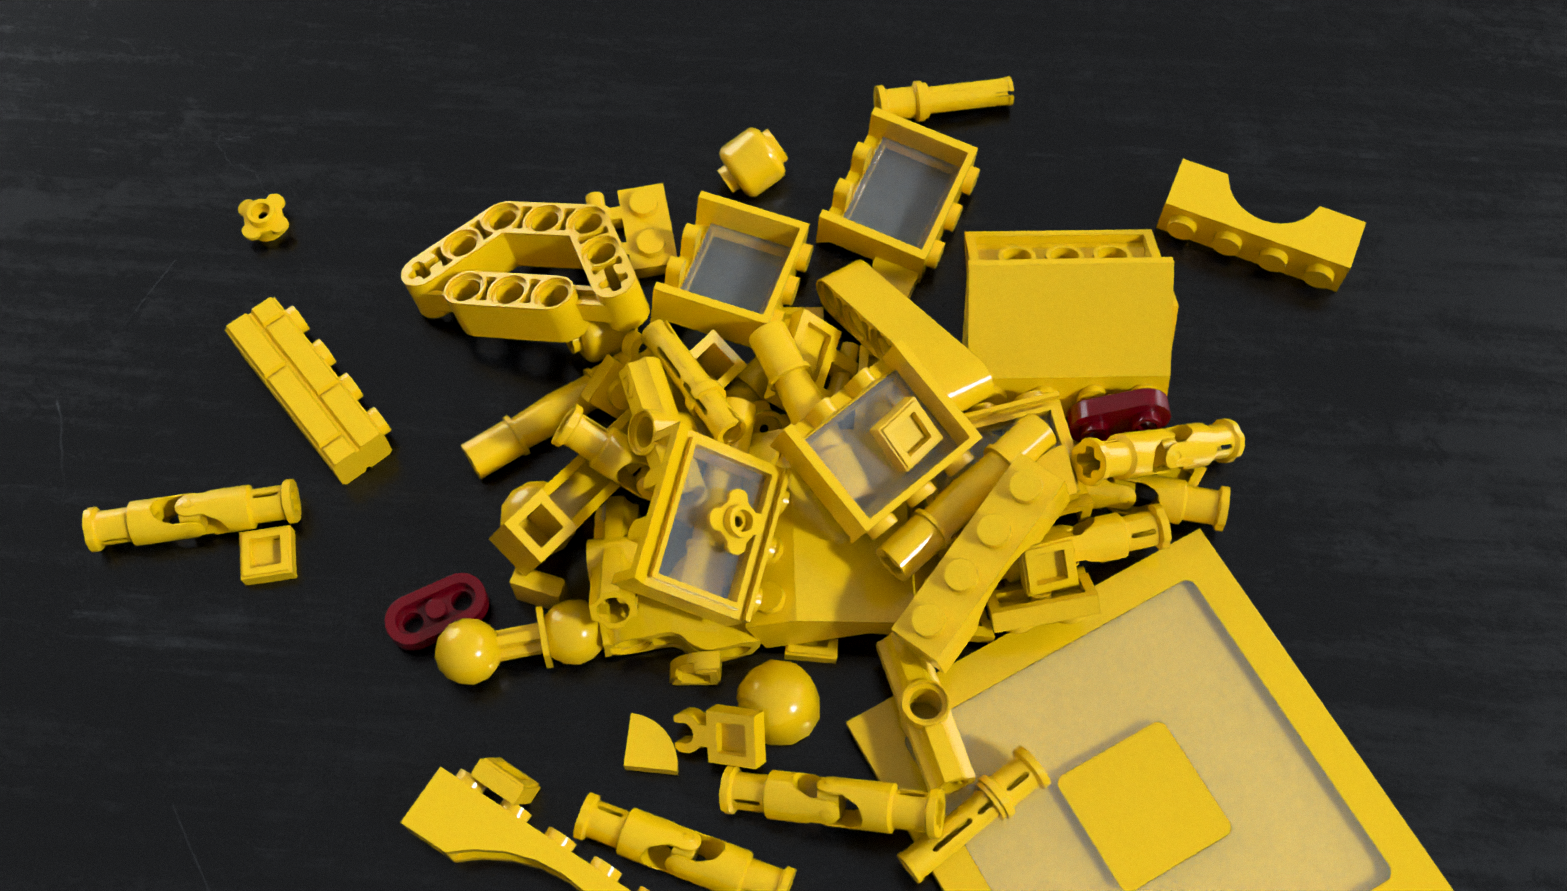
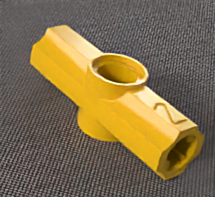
(651, 407)
(610, 554)
(933, 740)

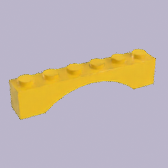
(580, 490)
(469, 827)

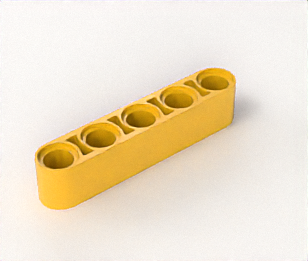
(883, 315)

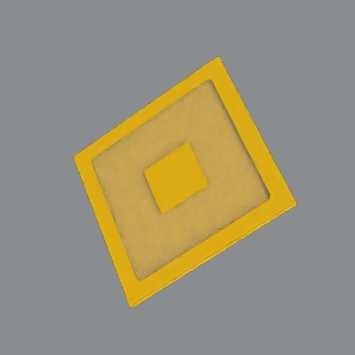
(1170, 750)

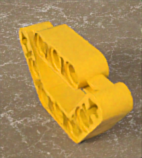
(472, 276)

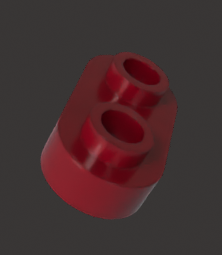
(1118, 413)
(436, 608)

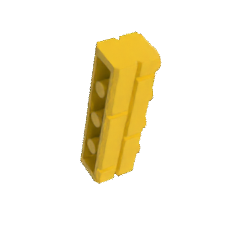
(310, 390)

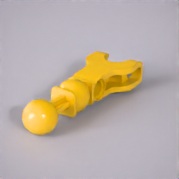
(473, 650)

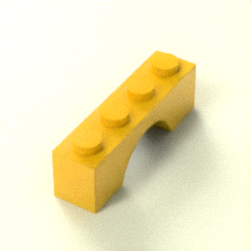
(1311, 249)
(954, 595)

